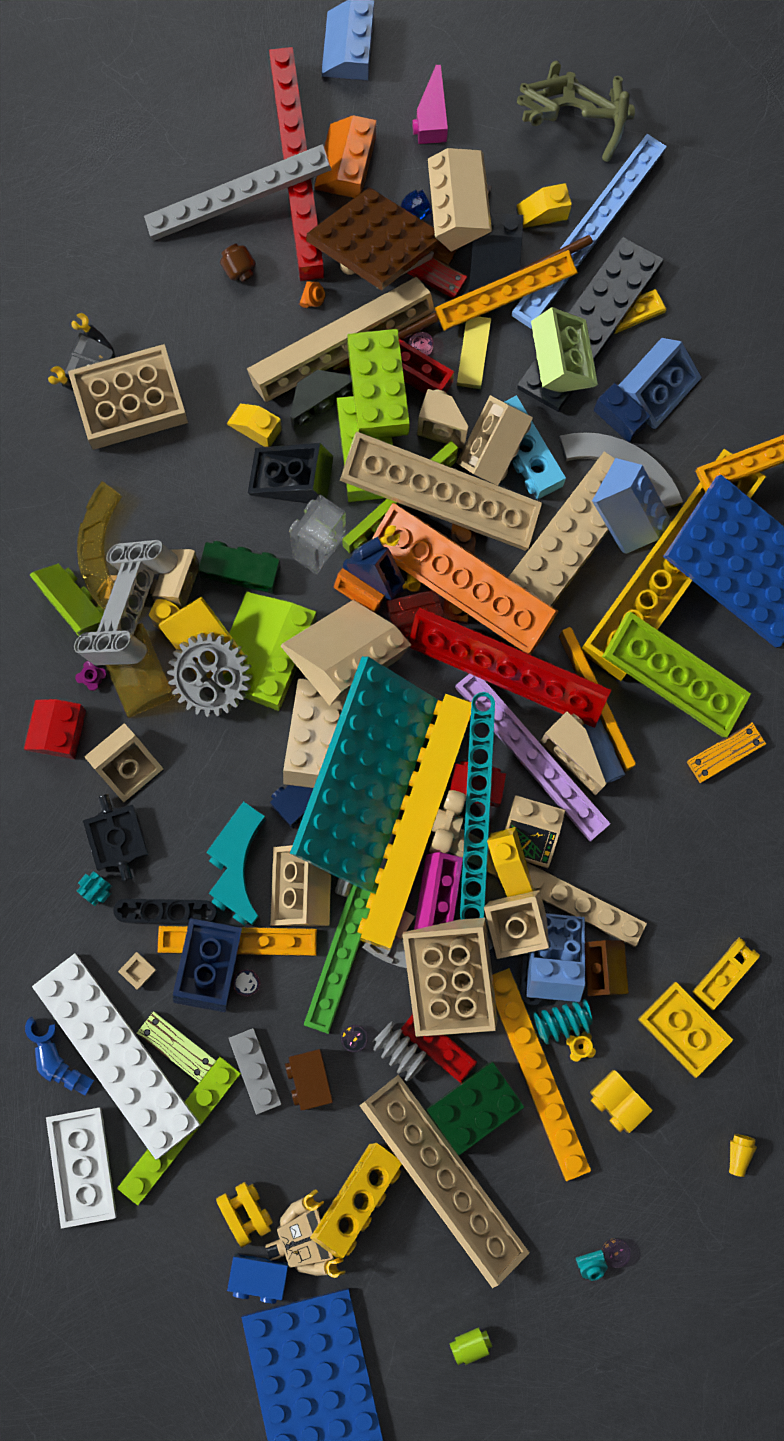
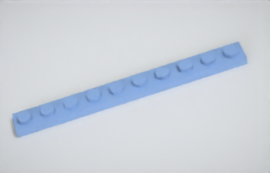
(597, 221)

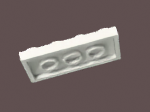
(81, 1167)

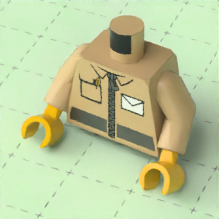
(295, 1242)

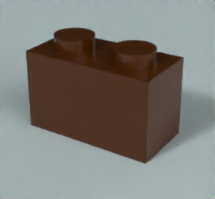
(606, 967)
(309, 1080)

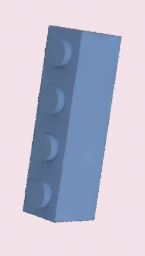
(630, 506)

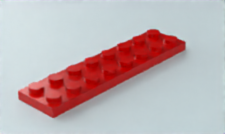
(507, 667)

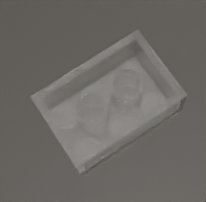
(317, 533)

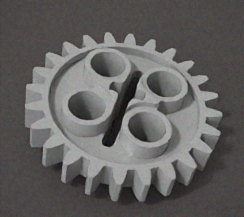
(225, 659)

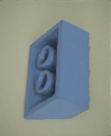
(348, 40)
(661, 379)

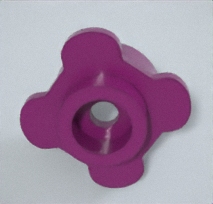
(94, 682)

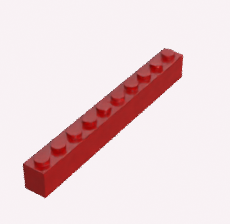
(294, 142)

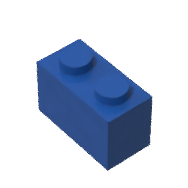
(257, 1277)

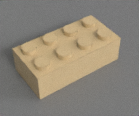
(309, 735)

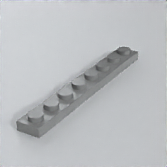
(238, 192)

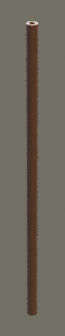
(433, 318)

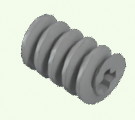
(399, 1051)

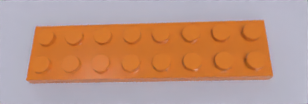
(467, 580)

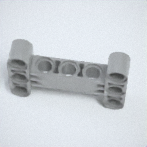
(136, 567)

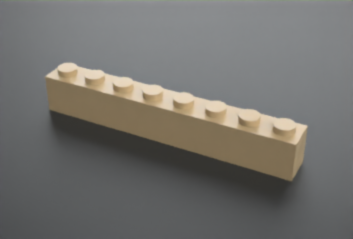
(329, 344)

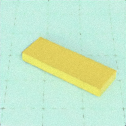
(473, 352)

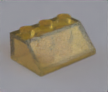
(142, 683)

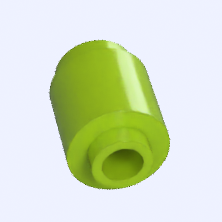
(471, 1346)

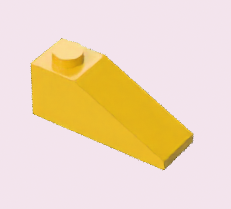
(510, 862)

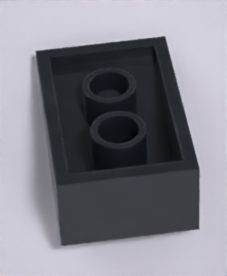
(498, 251)
(291, 472)

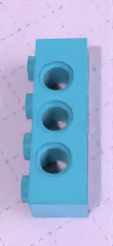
(536, 483)

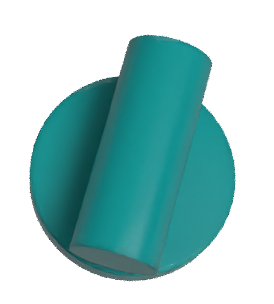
(592, 1265)

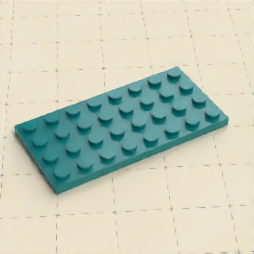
(364, 775)

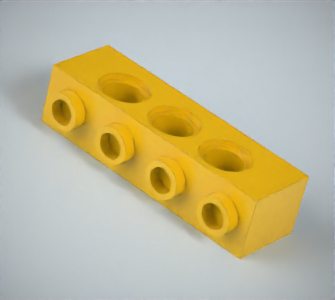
(327, 1232)

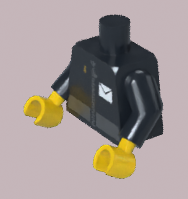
(88, 349)

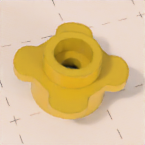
(585, 1040)

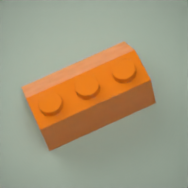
(349, 154)

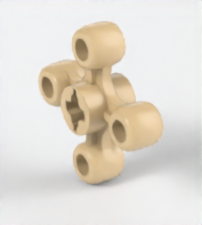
(448, 822)

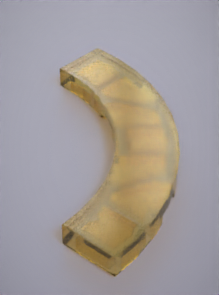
(91, 543)

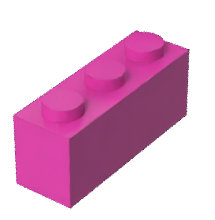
(438, 889)

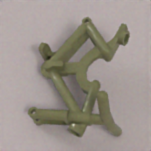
(568, 85)

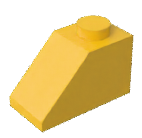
(545, 206)
(256, 424)

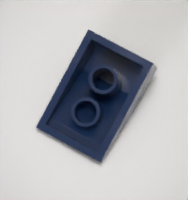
(207, 965)

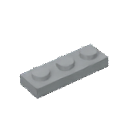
(255, 1071)

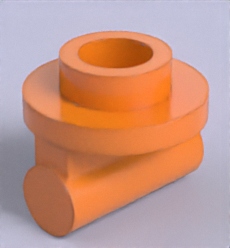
(312, 295)

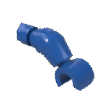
(51, 1065)

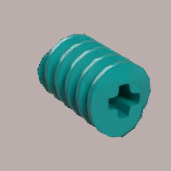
(563, 1021)

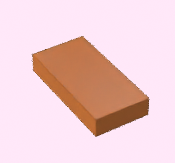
(358, 590)

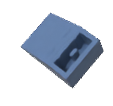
(560, 969)

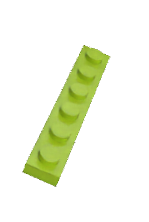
(357, 537)
(201, 1103)

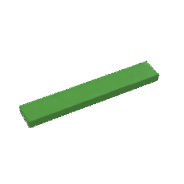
(339, 961)

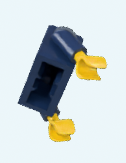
(378, 568)

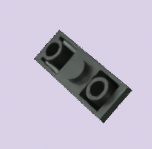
(317, 394)

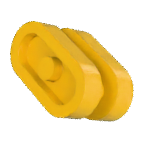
(259, 1218)

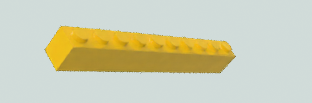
(417, 822)

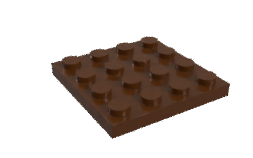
(374, 238)

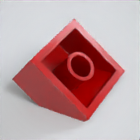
(55, 728)

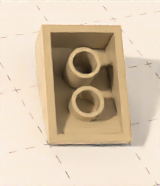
(572, 748)

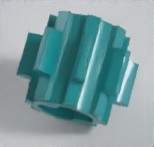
(94, 888)

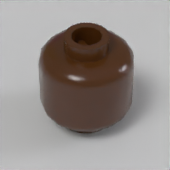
(237, 262)

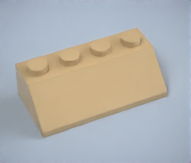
(459, 196)

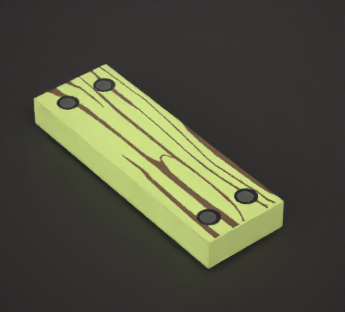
(176, 1046)

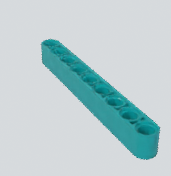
(482, 822)

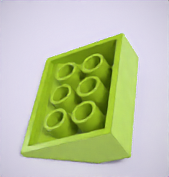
(260, 631)

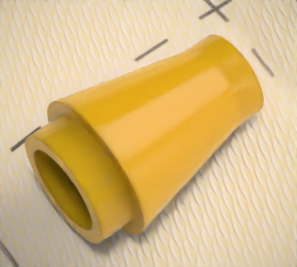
(741, 1152)

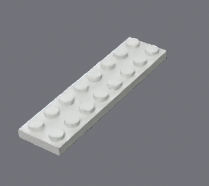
(116, 1056)

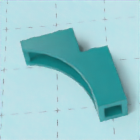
(231, 851)

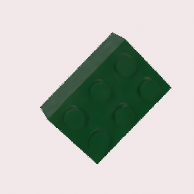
(474, 1108)

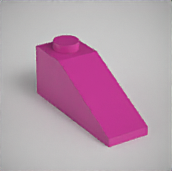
(431, 112)

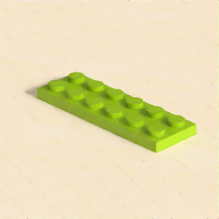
(676, 674)

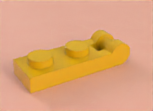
(725, 974)

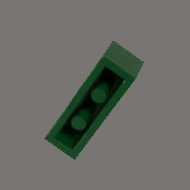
(239, 567)

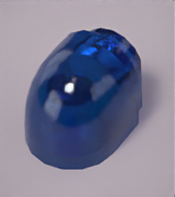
(417, 204)

